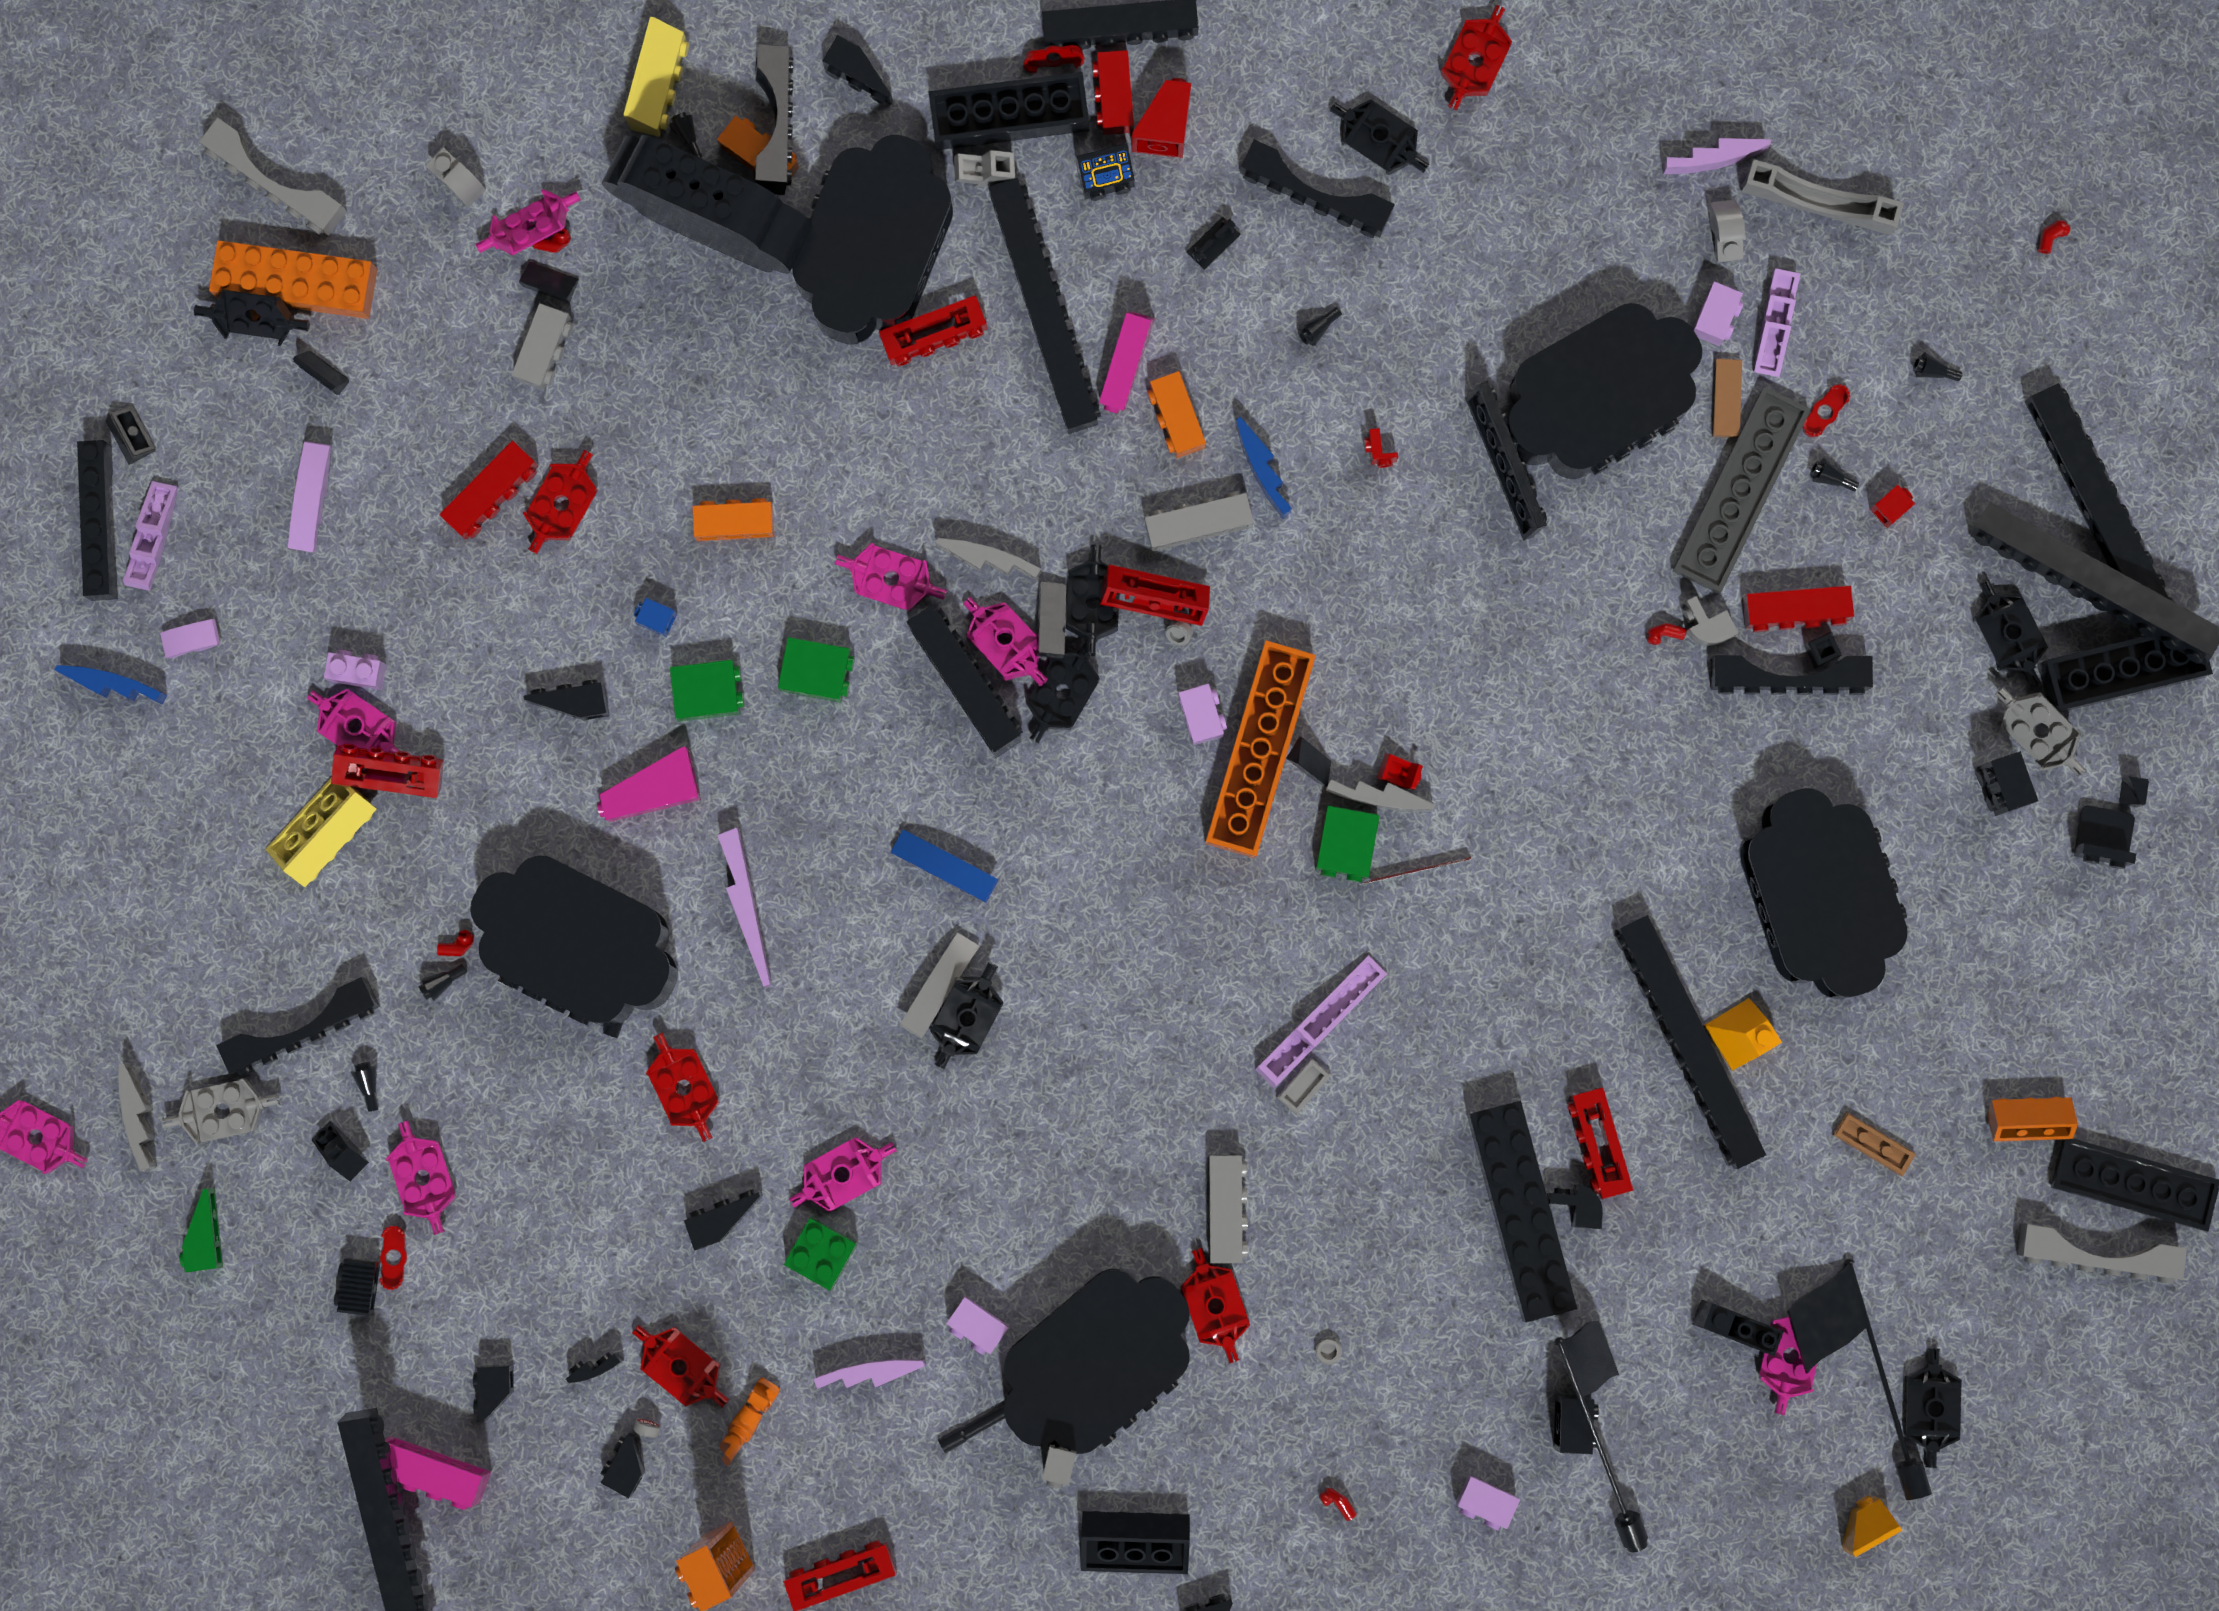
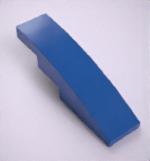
(1258, 458)
(103, 682)
(944, 866)

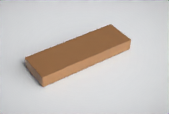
(1727, 398)
(1874, 1144)

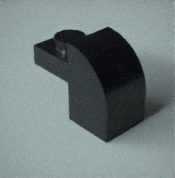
(1586, 1205)

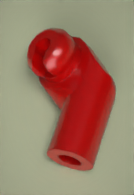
(2051, 232)
(555, 243)
(1666, 629)
(458, 947)
(1340, 1501)

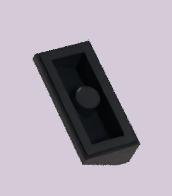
(549, 282)
(321, 371)
(130, 434)
(1310, 761)

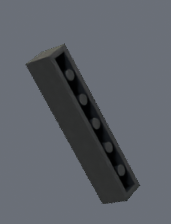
(1121, 23)

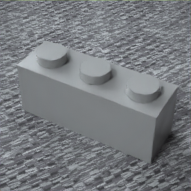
(542, 347)
(1058, 1466)

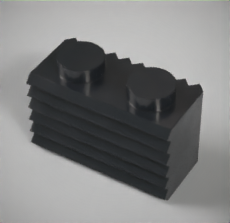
(357, 1286)

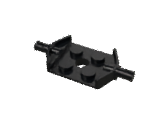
(1390, 154)
(232, 315)
(1083, 584)
(2010, 654)
(1058, 713)
(971, 995)
(1924, 1387)

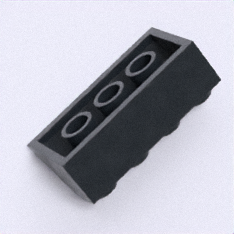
(1135, 1542)

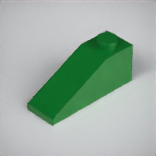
(202, 1242)

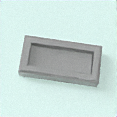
(1303, 1086)

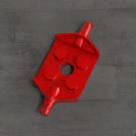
(1482, 38)
(562, 481)
(665, 1074)
(1210, 1283)
(701, 1371)

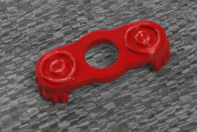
(1037, 58)
(1835, 399)
(393, 1274)

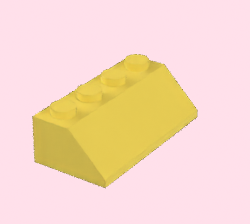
(655, 78)
(320, 831)

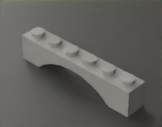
(314, 206)
(1862, 210)
(2155, 1260)

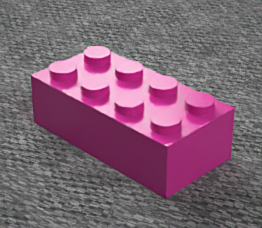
(437, 1474)

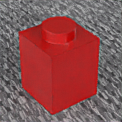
(1893, 505)

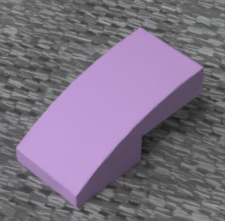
(190, 638)

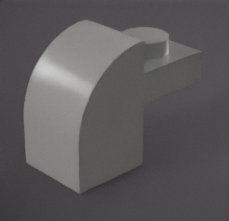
(984, 170)
(455, 177)
(1729, 230)
(1707, 631)

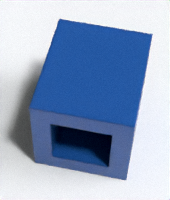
(655, 617)

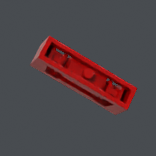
(948, 337)
(1155, 594)
(351, 760)
(1592, 1156)
(798, 1590)

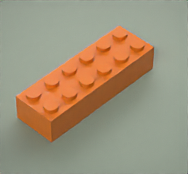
(297, 277)

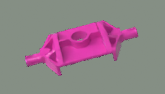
(512, 232)
(875, 562)
(1013, 659)
(341, 709)
(57, 1141)
(406, 1161)
(864, 1171)
(1782, 1377)

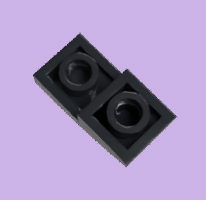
(586, 1371)

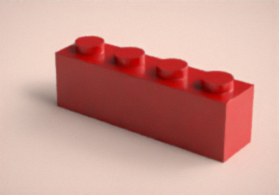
(489, 490)
(1798, 607)

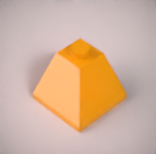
(1742, 1034)
(1868, 1526)

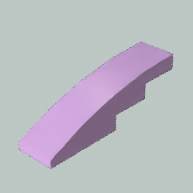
(1726, 152)
(1776, 322)
(309, 496)
(150, 536)
(879, 1371)

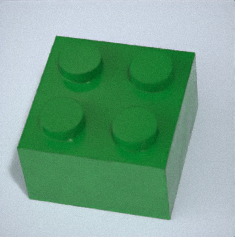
(820, 1253)

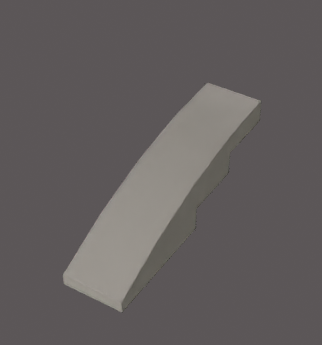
(979, 555)
(1390, 798)
(938, 985)
(134, 1107)

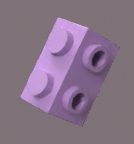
(1717, 314)
(355, 671)
(1201, 714)
(977, 1325)
(1487, 1502)

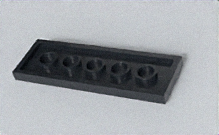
(1505, 460)
(2135, 1184)

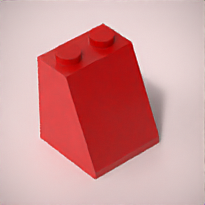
(1165, 121)

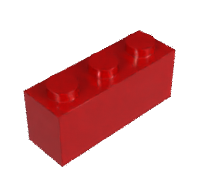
(1114, 92)

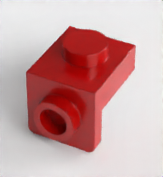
(1373, 445)
(1400, 772)

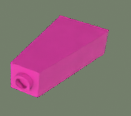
(1126, 361)
(654, 788)

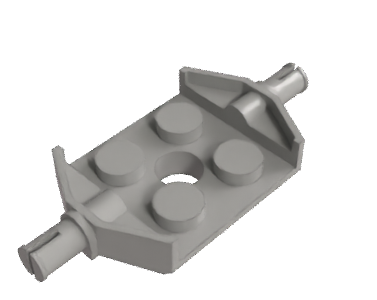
(2048, 750)
(199, 1109)

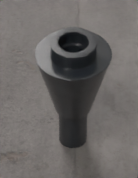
(684, 129)
(1313, 330)
(1930, 367)
(1827, 473)
(436, 984)
(366, 1081)

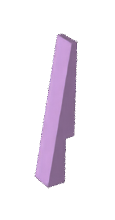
(743, 901)
(1321, 1021)

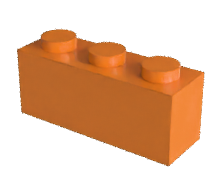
(746, 143)
(1176, 415)
(733, 520)
(2032, 1119)

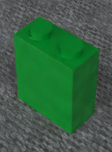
(816, 670)
(706, 690)
(1347, 843)

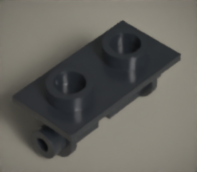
(1213, 242)

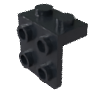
(2105, 837)

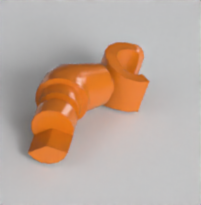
(748, 1418)

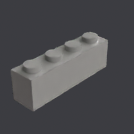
(1199, 521)
(1226, 1209)

